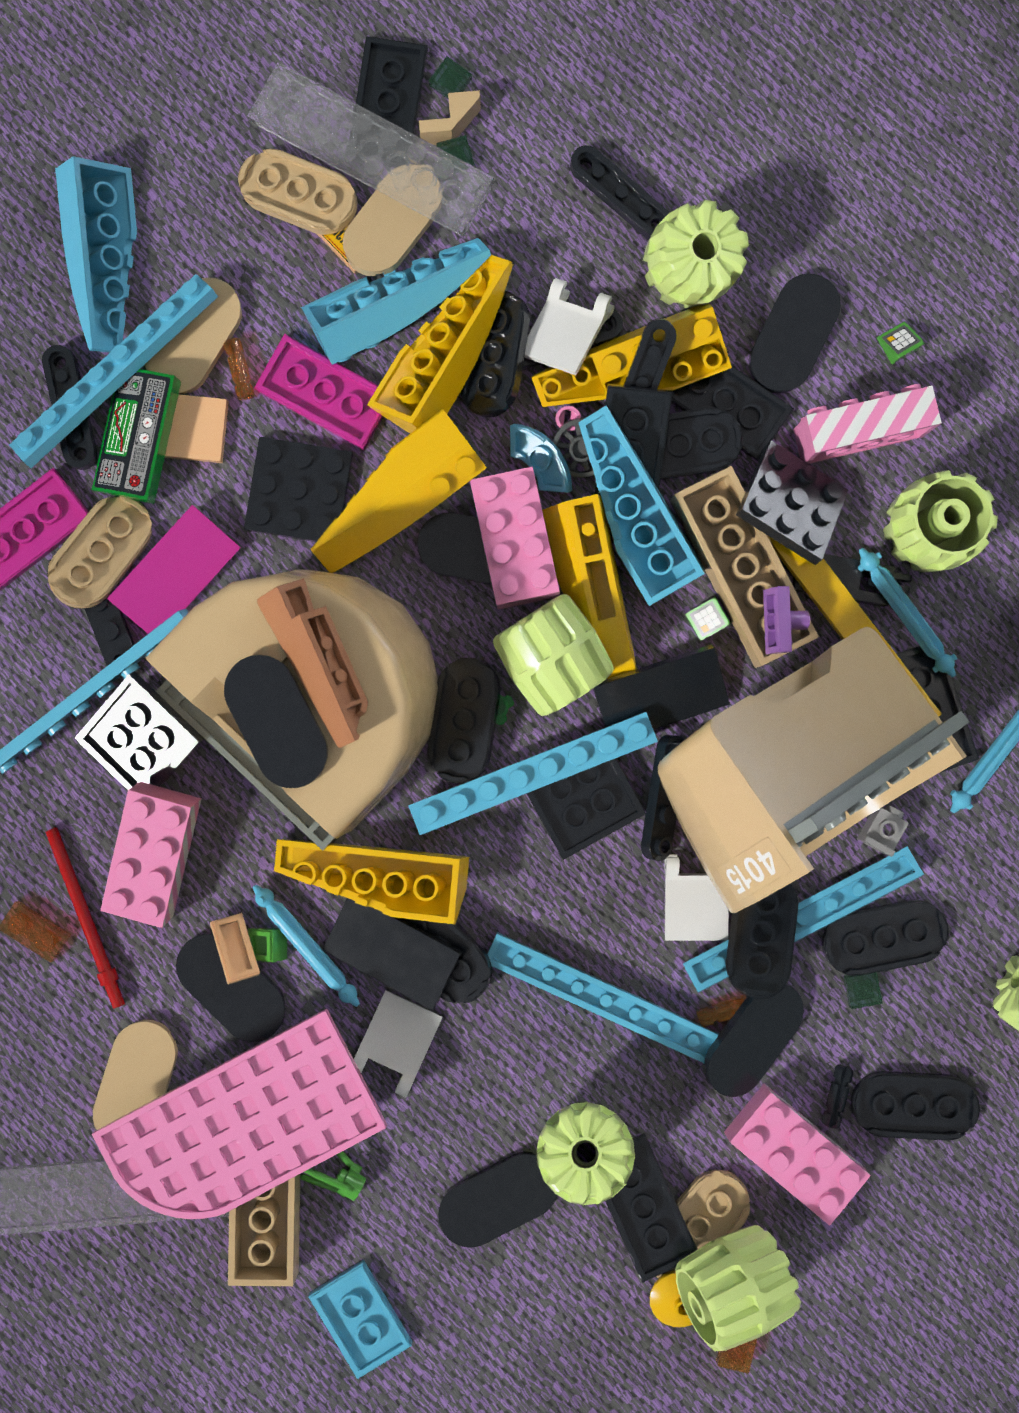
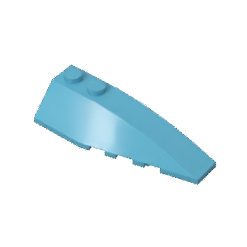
(97, 243)
(371, 311)
(637, 514)

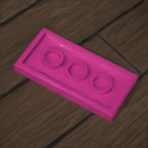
(320, 391)
(36, 524)
(174, 570)

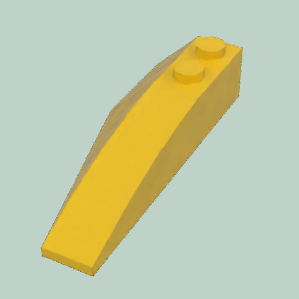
(441, 359)
(405, 487)
(385, 879)

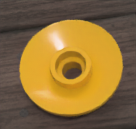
(666, 1302)

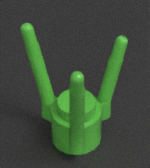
(347, 1183)

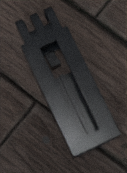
(850, 576)

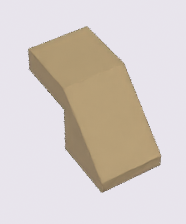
(463, 109)

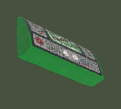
(137, 436)

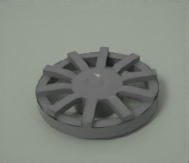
(576, 448)

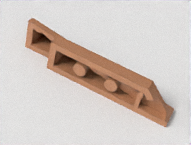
(317, 658)

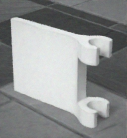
(565, 329)
(692, 906)
(398, 1038)

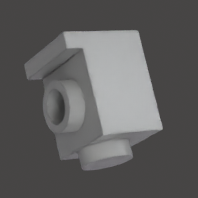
(873, 834)

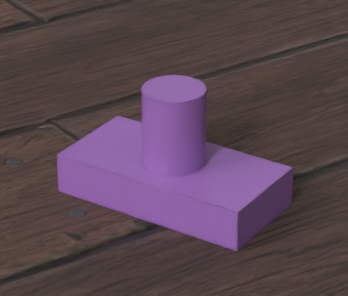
(780, 620)

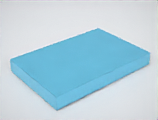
(360, 1319)

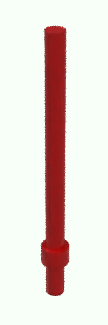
(107, 975)

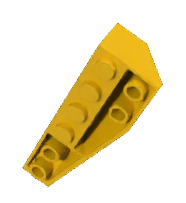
(695, 356)
(589, 573)

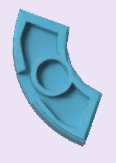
(544, 456)

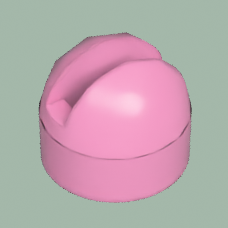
(560, 416)

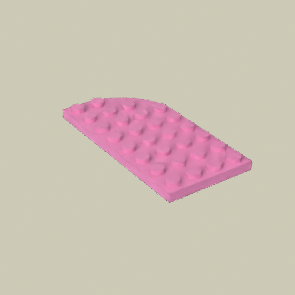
(243, 1124)

